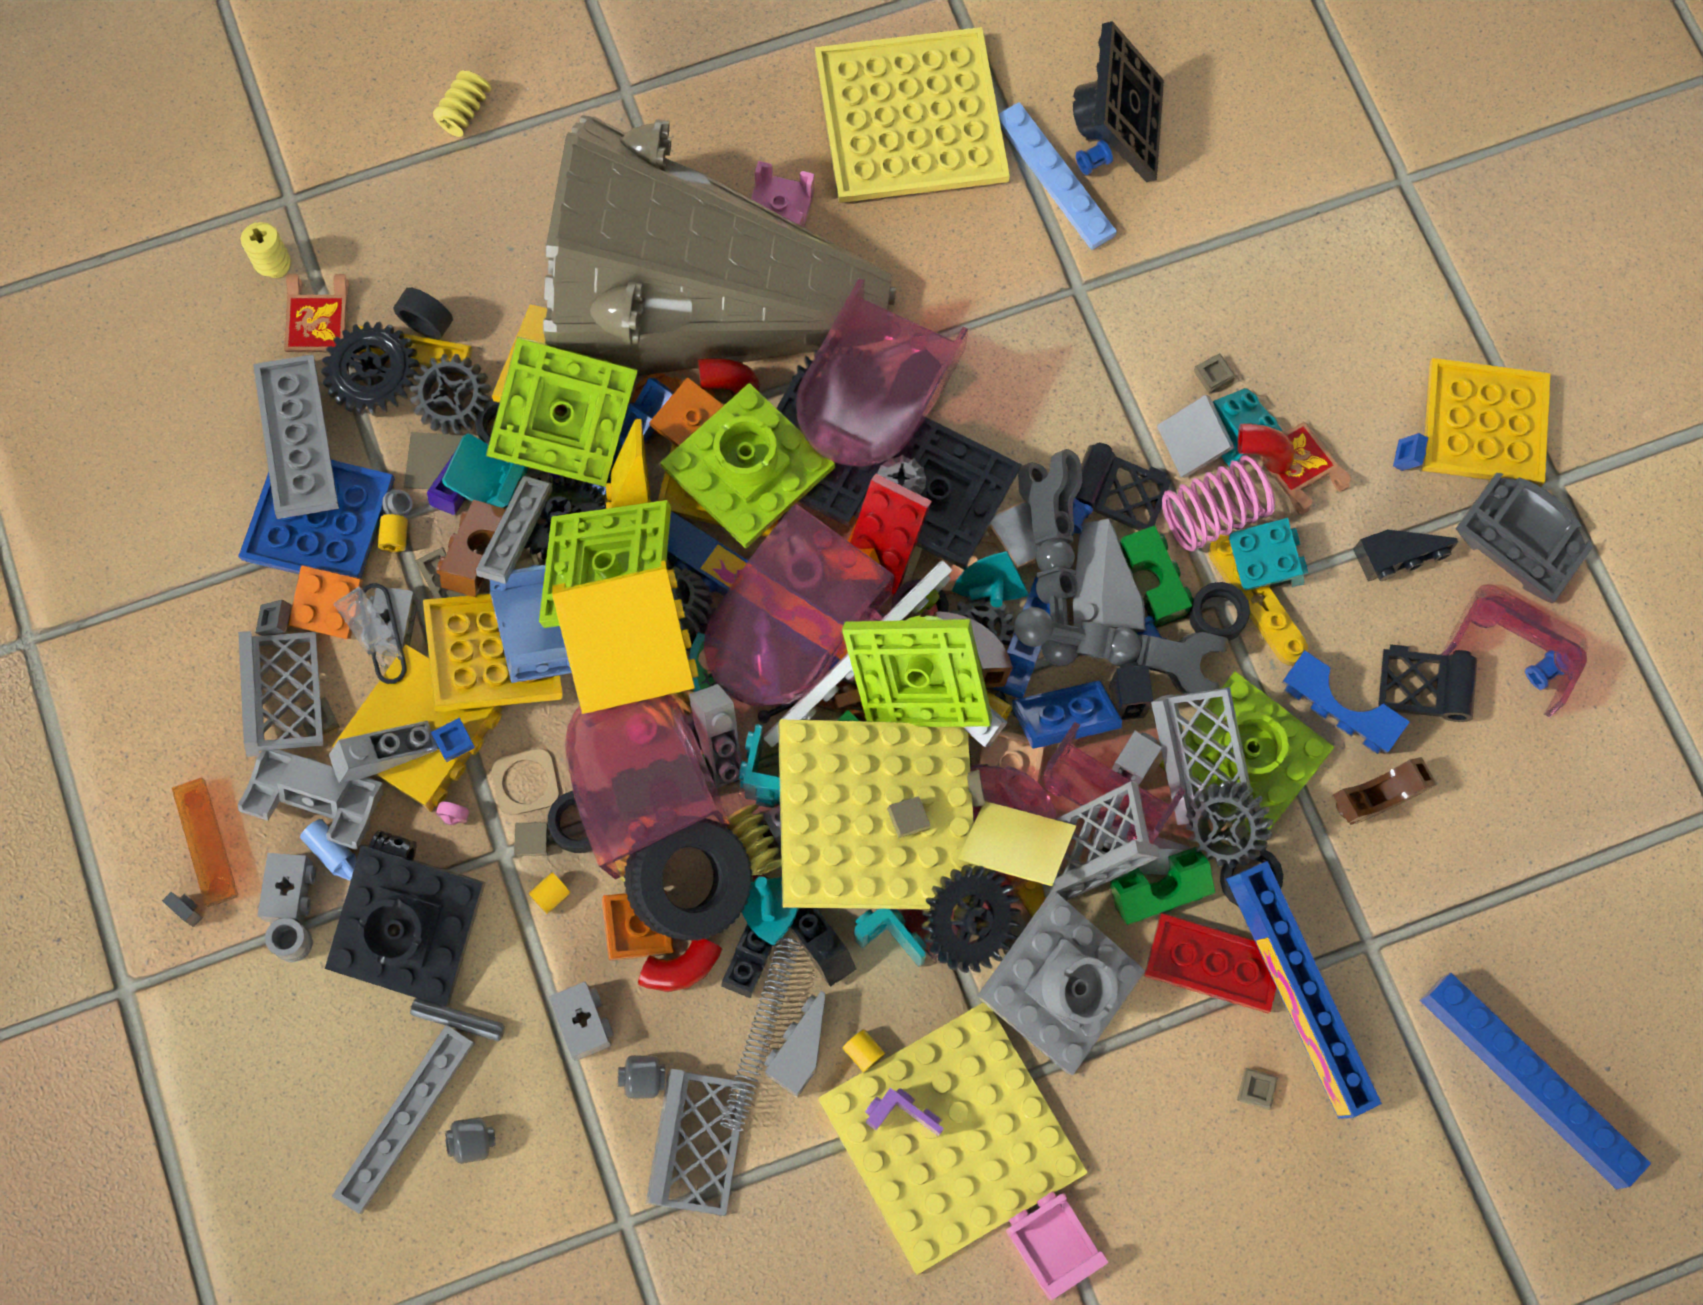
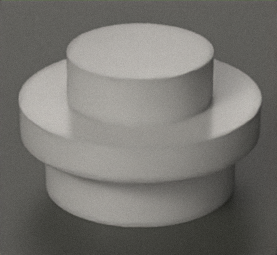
(397, 503)

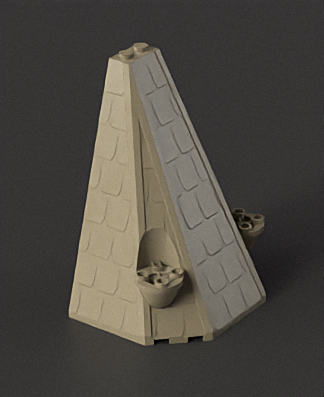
(680, 268)

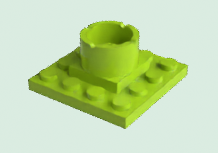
(569, 442)
(747, 465)
(603, 546)
(918, 672)
(1281, 747)

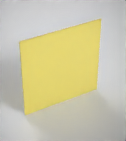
(1017, 843)

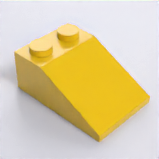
(630, 472)

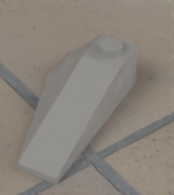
(1105, 581)

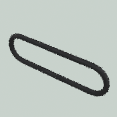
(396, 634)

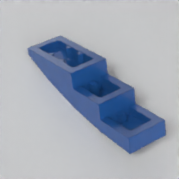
(646, 406)
(1022, 656)

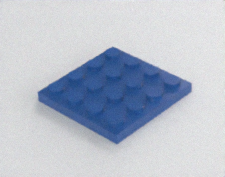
(326, 539)

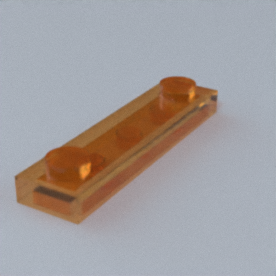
(205, 842)

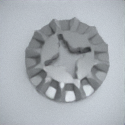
(910, 467)

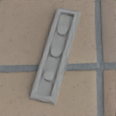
(514, 530)

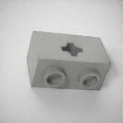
(404, 607)
(1137, 757)
(279, 873)
(568, 1006)

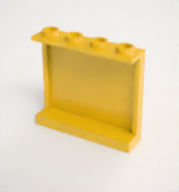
(625, 638)
(413, 702)

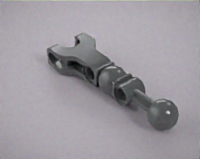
(1053, 524)
(1122, 645)

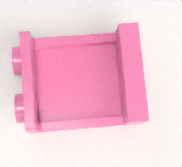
(1055, 1245)

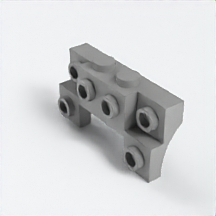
(312, 787)

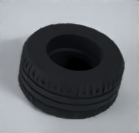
(728, 892)

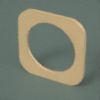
(501, 766)

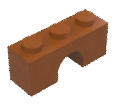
(476, 530)

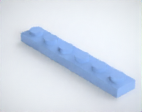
(1056, 176)

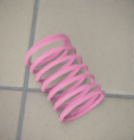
(1249, 488)

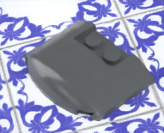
(1526, 535)

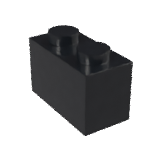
(1131, 691)

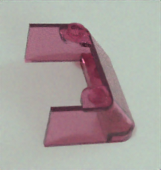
(1496, 606)
(1086, 779)

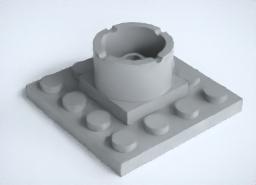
(1061, 983)

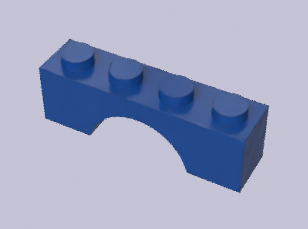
(1311, 681)

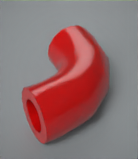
(726, 375)
(1269, 443)
(682, 971)

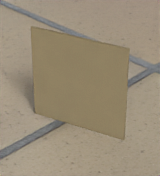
(427, 457)

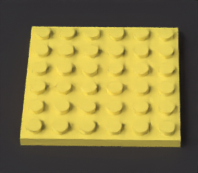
(911, 115)
(836, 818)
(990, 1160)

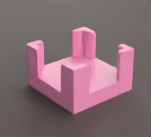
(783, 195)

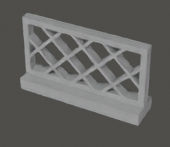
(252, 691)
(1176, 752)
(1100, 865)
(668, 1137)

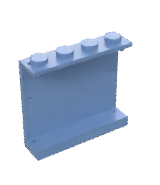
(527, 646)

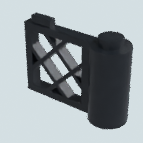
(1098, 475)
(1454, 683)

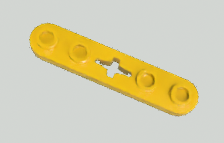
(1273, 624)

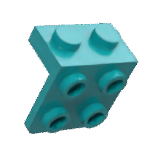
(1242, 408)
(480, 476)
(1268, 555)
(758, 786)
(873, 924)

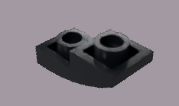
(747, 963)

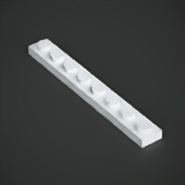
(826, 686)

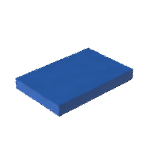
(1051, 714)

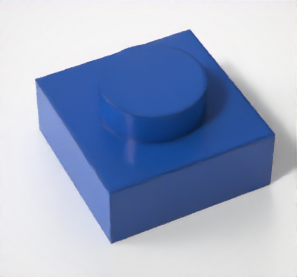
(1410, 452)
(453, 740)

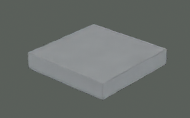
(1195, 436)

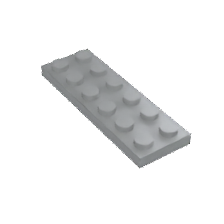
(295, 437)

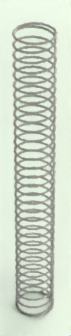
(734, 1127)

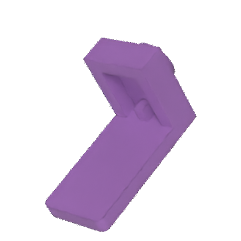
(880, 1109)

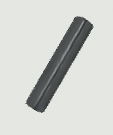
(457, 1019)

